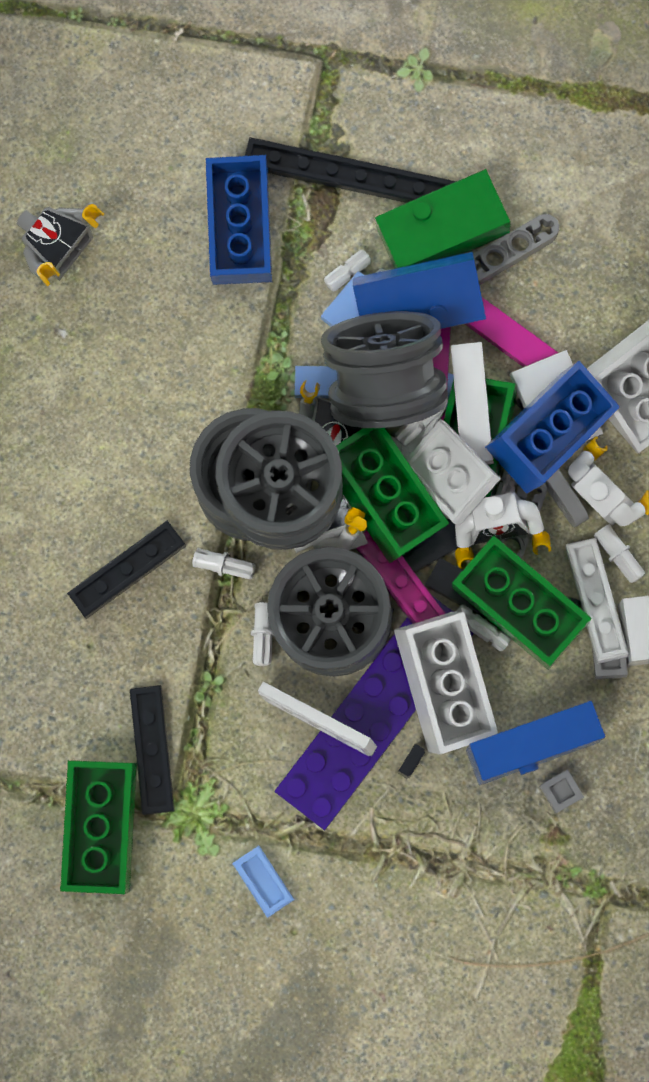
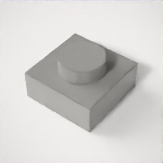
(610, 669)
(561, 791)

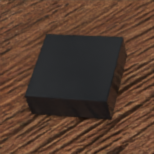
(411, 761)

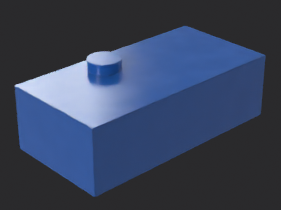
(238, 220)
(439, 288)
(552, 427)
(535, 743)

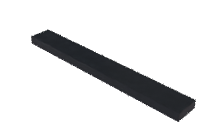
(344, 172)

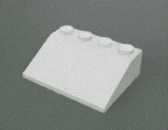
(626, 379)

